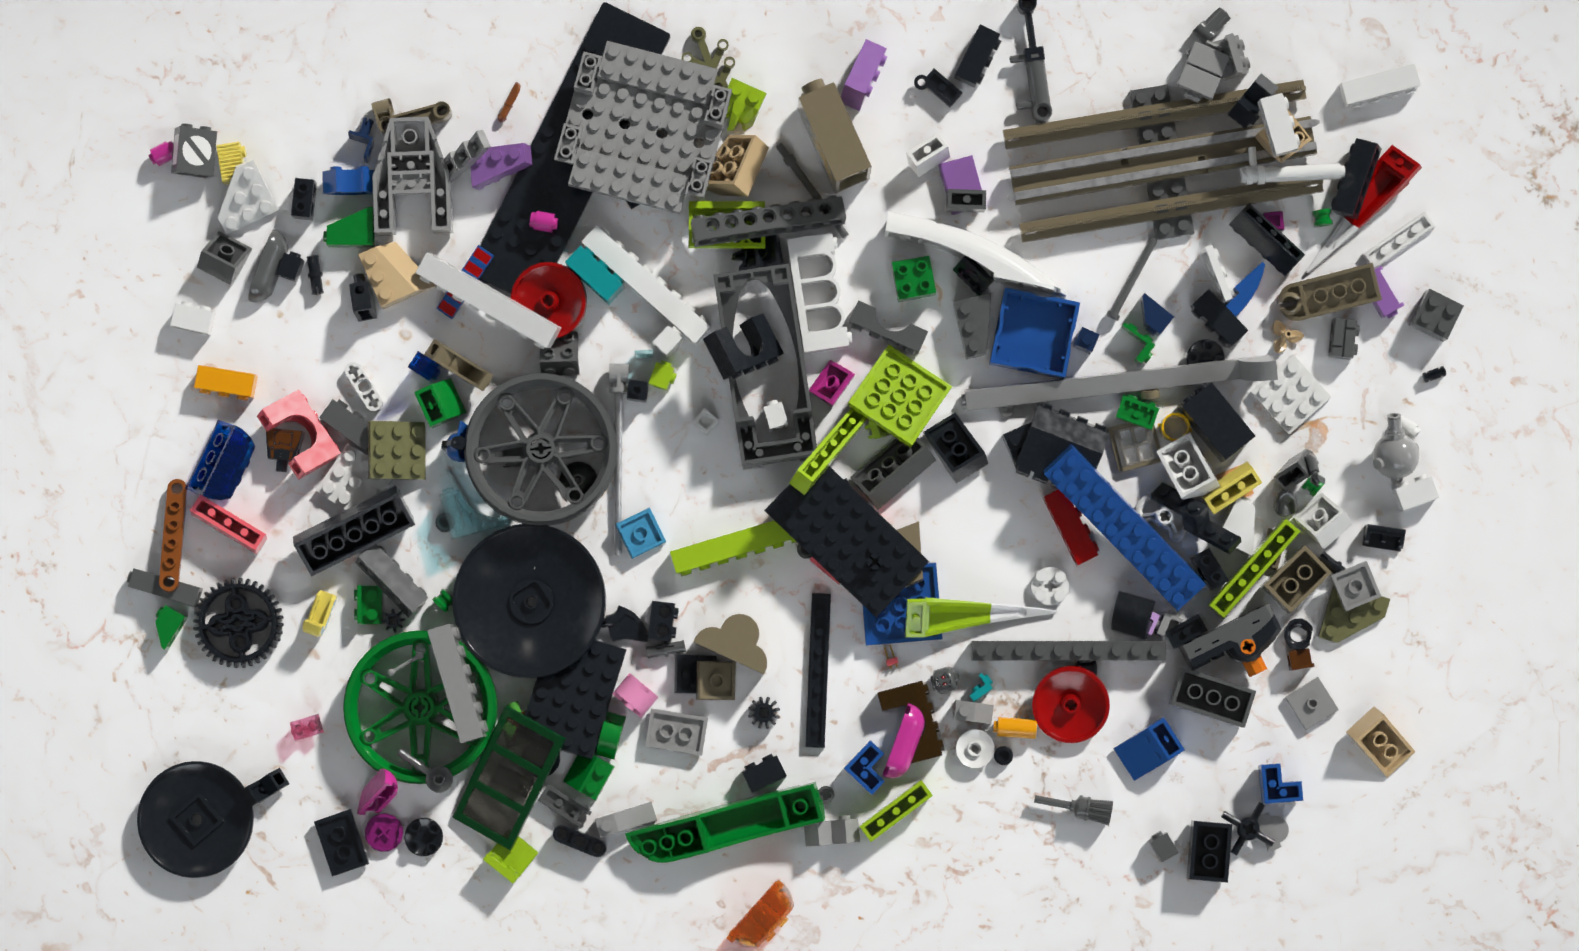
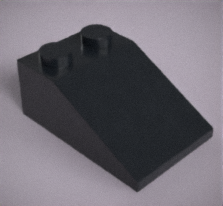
(956, 447)

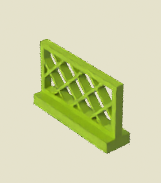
(709, 208)

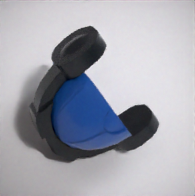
(456, 443)

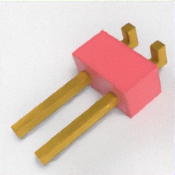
(894, 660)

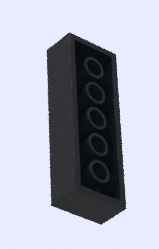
(353, 530)

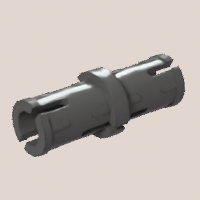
(665, 649)

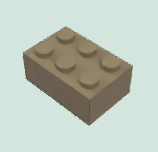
(1296, 579)

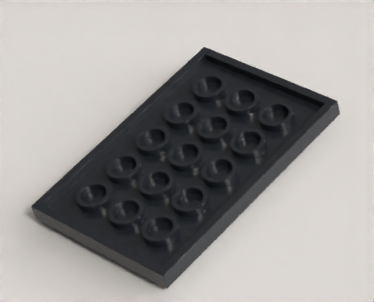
(578, 698)

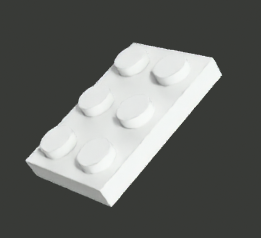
(1217, 274)

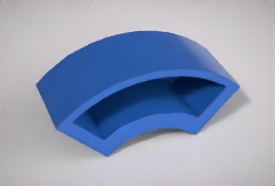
(348, 182)

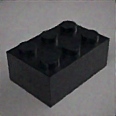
(1209, 851)

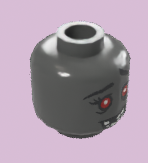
(944, 680)

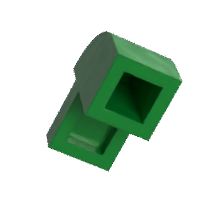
(610, 735)

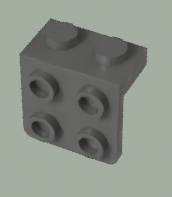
(561, 357)

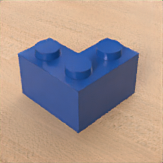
(860, 767)
(1273, 788)

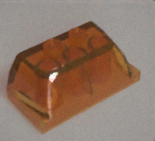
(763, 917)

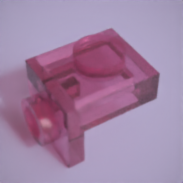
(306, 727)

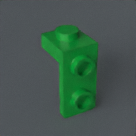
(1145, 353)

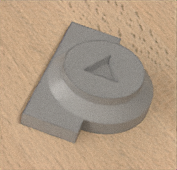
(1273, 827)

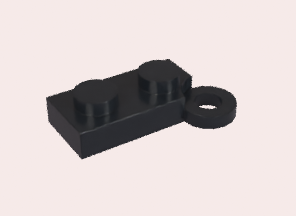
(939, 87)

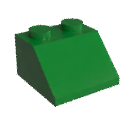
(589, 775)

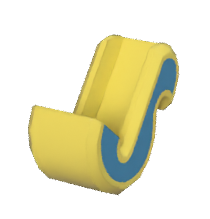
(319, 614)

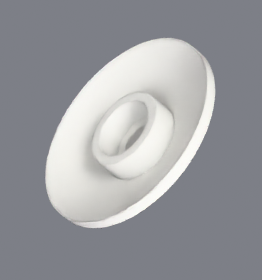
(985, 748)

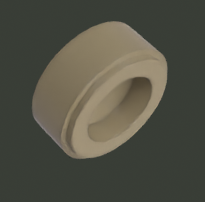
(1150, 394)

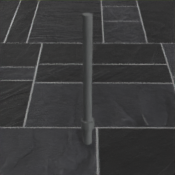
(790, 160)

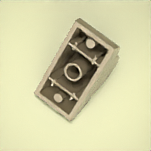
(735, 641)

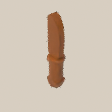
(509, 102)

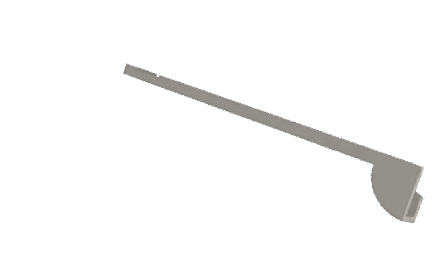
(1248, 369)

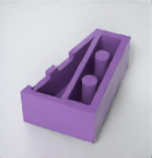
(863, 74)
(499, 163)

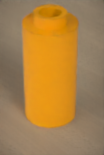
(1015, 727)

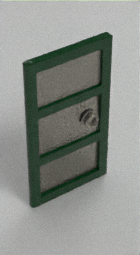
(508, 777)

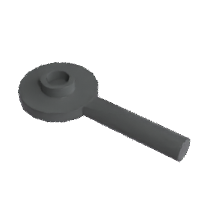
(437, 778)

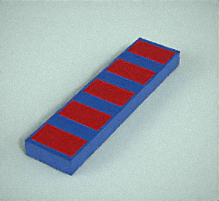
(475, 267)

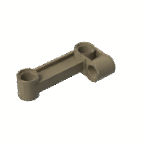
(384, 111)

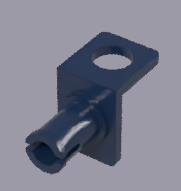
(363, 137)

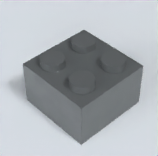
(1436, 315)

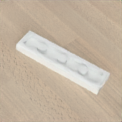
(1399, 240)

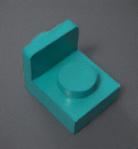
(979, 690)

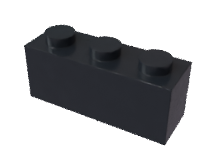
(978, 56)
(1218, 319)

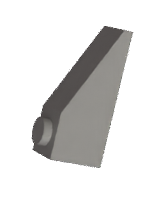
(625, 819)

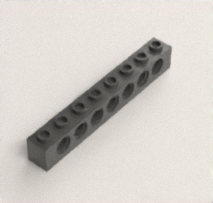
(760, 228)

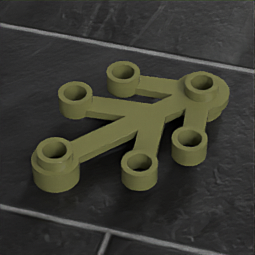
(707, 57)

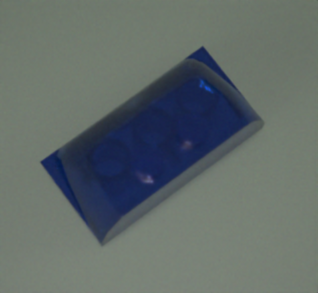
(222, 462)

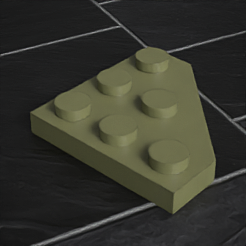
(1341, 624)

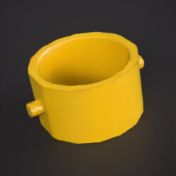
(1161, 425)

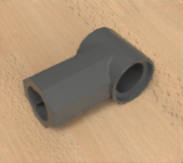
(1208, 29)

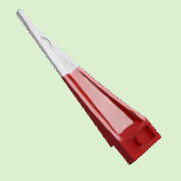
(1388, 180)

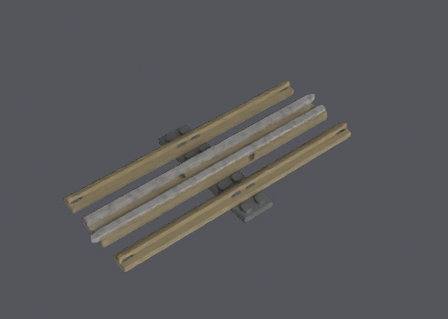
(1157, 161)

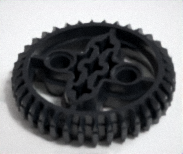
(215, 619)

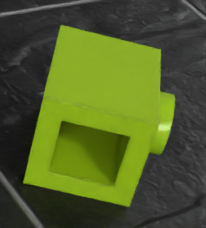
(662, 375)

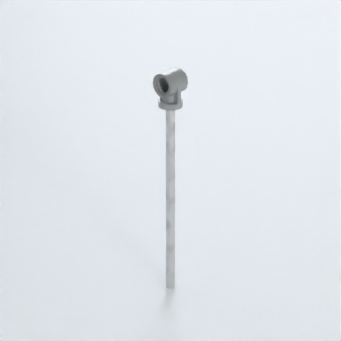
(618, 376)

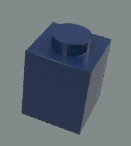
(1086, 340)

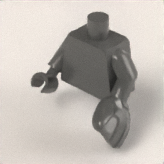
(1292, 473)

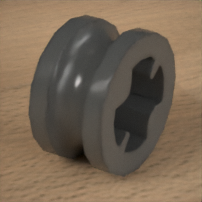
(830, 791)

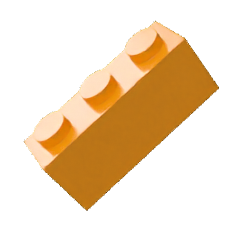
(225, 382)

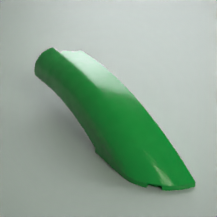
(729, 824)

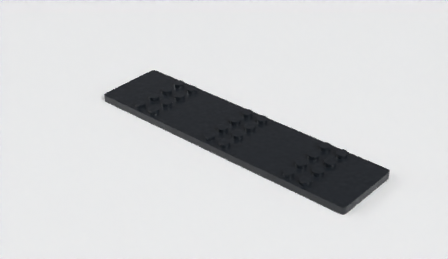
(546, 181)

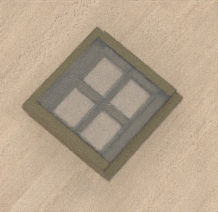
(1134, 446)

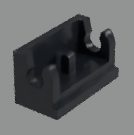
(1383, 537)

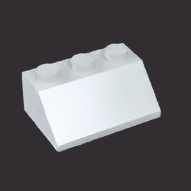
(1188, 467)

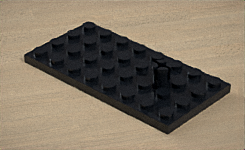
(848, 539)

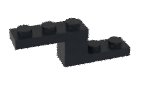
(1196, 518)

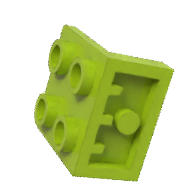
(511, 862)

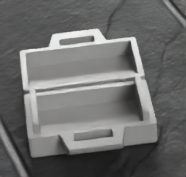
(1203, 71)

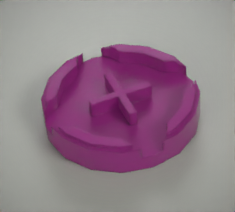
(384, 832)

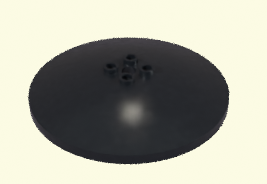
(494, 593)

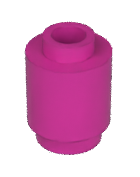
(161, 153)
(543, 221)

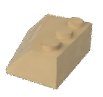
(737, 165)
(392, 274)

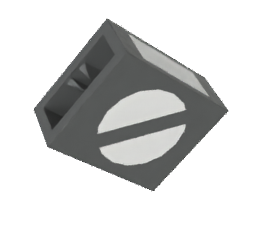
(194, 151)

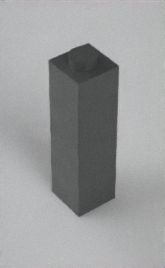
(149, 583)

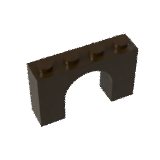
(915, 694)

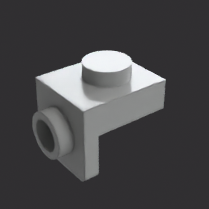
(1163, 623)

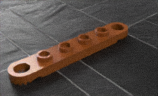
(173, 535)

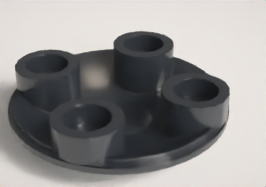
(1205, 351)
(423, 837)

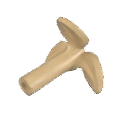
(1292, 336)

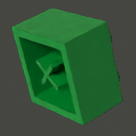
(913, 278)

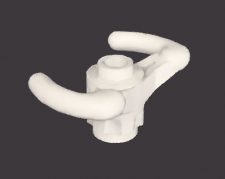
(1162, 518)

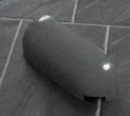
(265, 275)

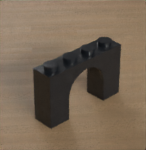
(731, 360)

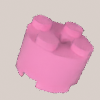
(635, 695)

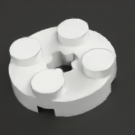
(1058, 579)

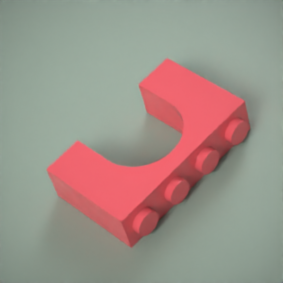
(296, 409)

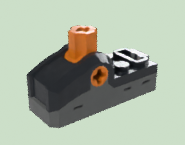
(1254, 628)

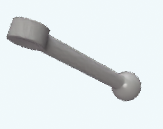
(419, 655)

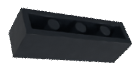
(1357, 178)
(1266, 239)

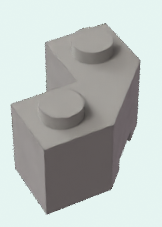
(832, 832)

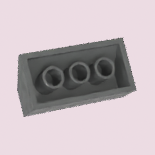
(892, 470)

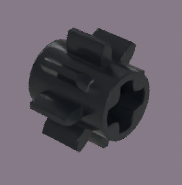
(399, 620)

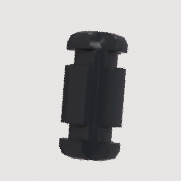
(1434, 374)

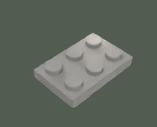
(676, 732)

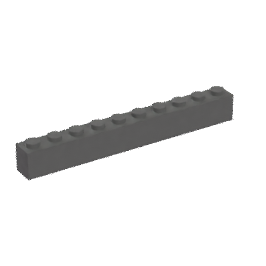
(1068, 650)

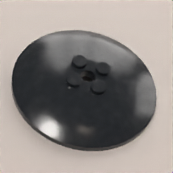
(168, 827)

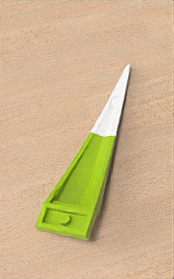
(938, 616)

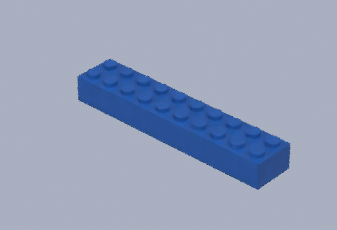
(1124, 527)

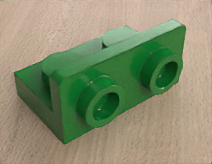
(1137, 412)
(369, 605)

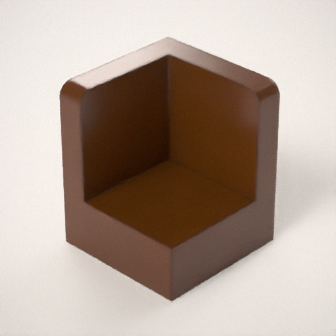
(1299, 659)

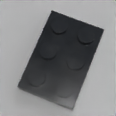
(341, 842)

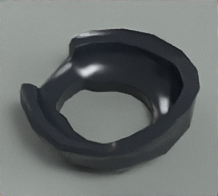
(1305, 625)

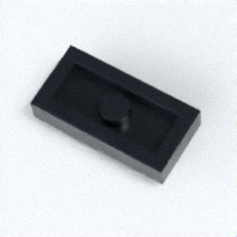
(1186, 631)

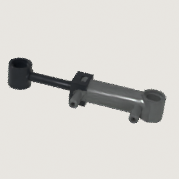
(1035, 66)

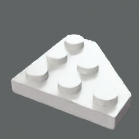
(245, 198)

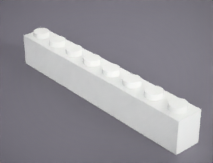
(648, 287)
(488, 300)

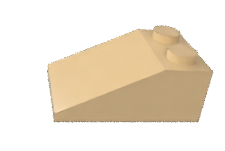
(1380, 741)

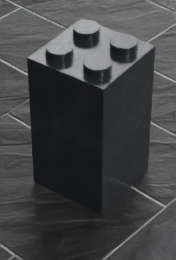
(1216, 421)

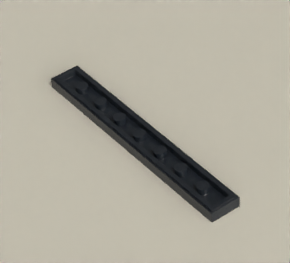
(818, 670)

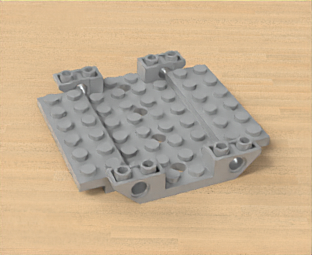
(653, 96)

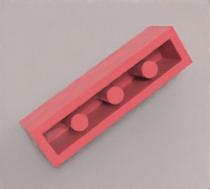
(228, 524)

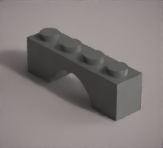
(909, 338)

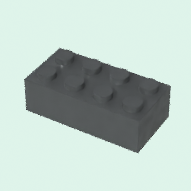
(1212, 697)

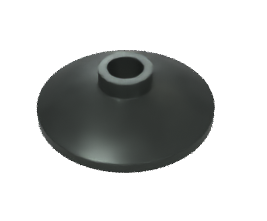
(582, 470)

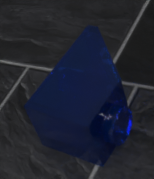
(425, 367)

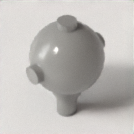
(1395, 453)

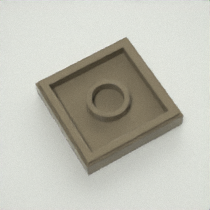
(715, 680)

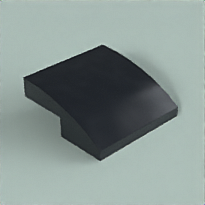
(1132, 615)
(687, 672)

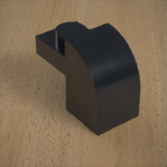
(265, 787)

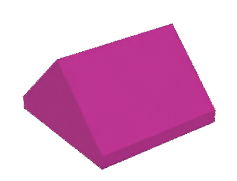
(831, 383)

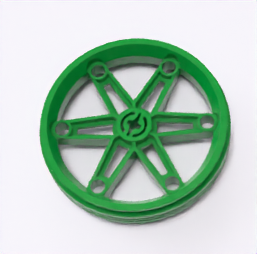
(358, 736)

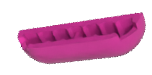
(905, 743)
(379, 790)

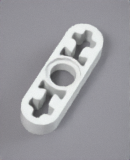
(352, 377)

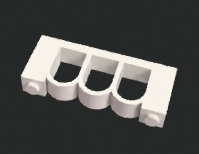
(812, 247)

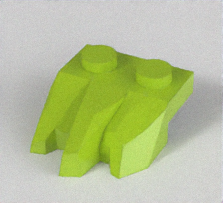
(743, 104)

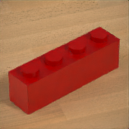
(1070, 527)

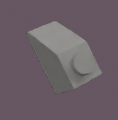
(973, 711)

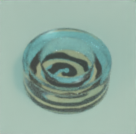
(643, 354)

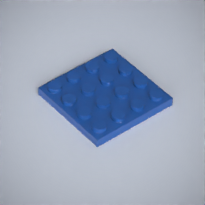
(890, 623)

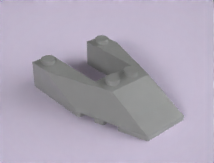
(411, 165)

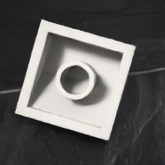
(1323, 520)

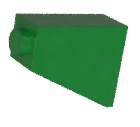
(352, 231)

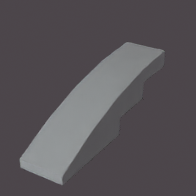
(466, 154)

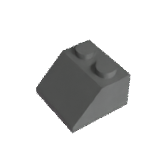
(223, 257)

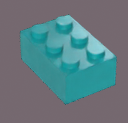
(595, 274)

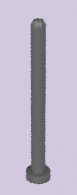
(1113, 314)

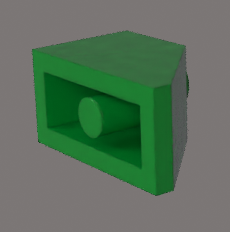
(168, 625)

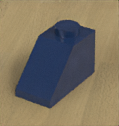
(1154, 316)

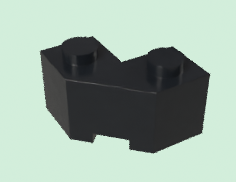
(1247, 108)

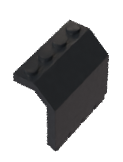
(1052, 434)

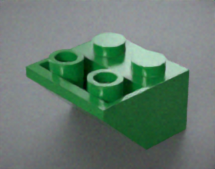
(440, 402)

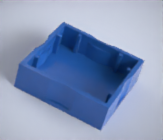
(1034, 333)

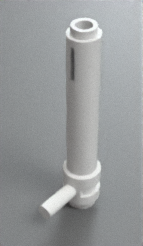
(1261, 174)

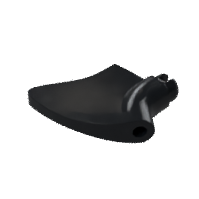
(625, 625)

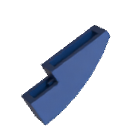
(1246, 290)

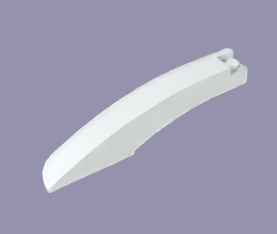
(996, 260)

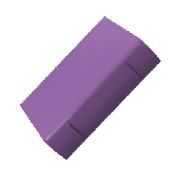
(959, 175)

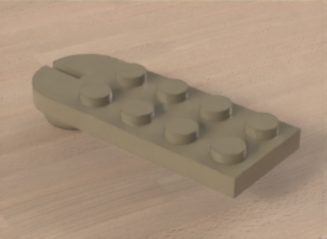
(1330, 293)

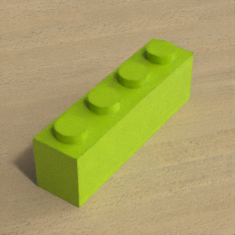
(895, 810)

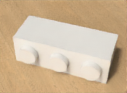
(1278, 124)

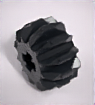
(756, 712)

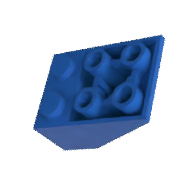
(1149, 748)

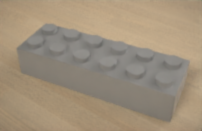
(457, 684)

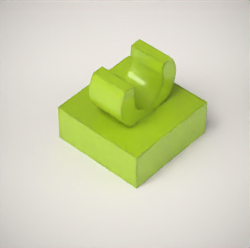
(877, 432)

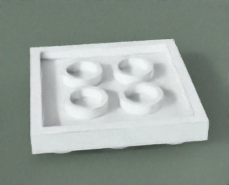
(1292, 396)
(348, 480)

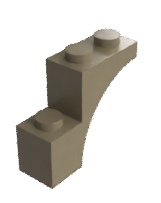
(458, 365)

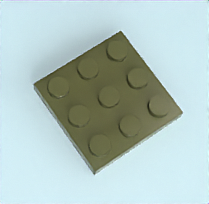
(396, 450)

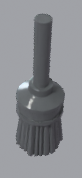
(1083, 807)

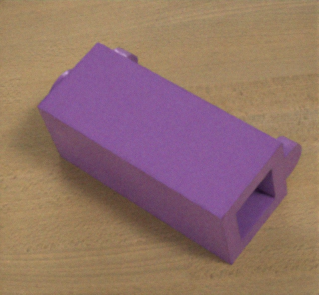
(1389, 304)

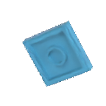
(640, 533)

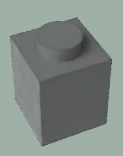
(1163, 846)

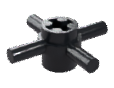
(1255, 833)

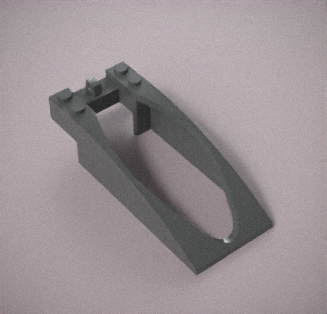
(754, 454)

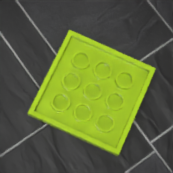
(899, 395)

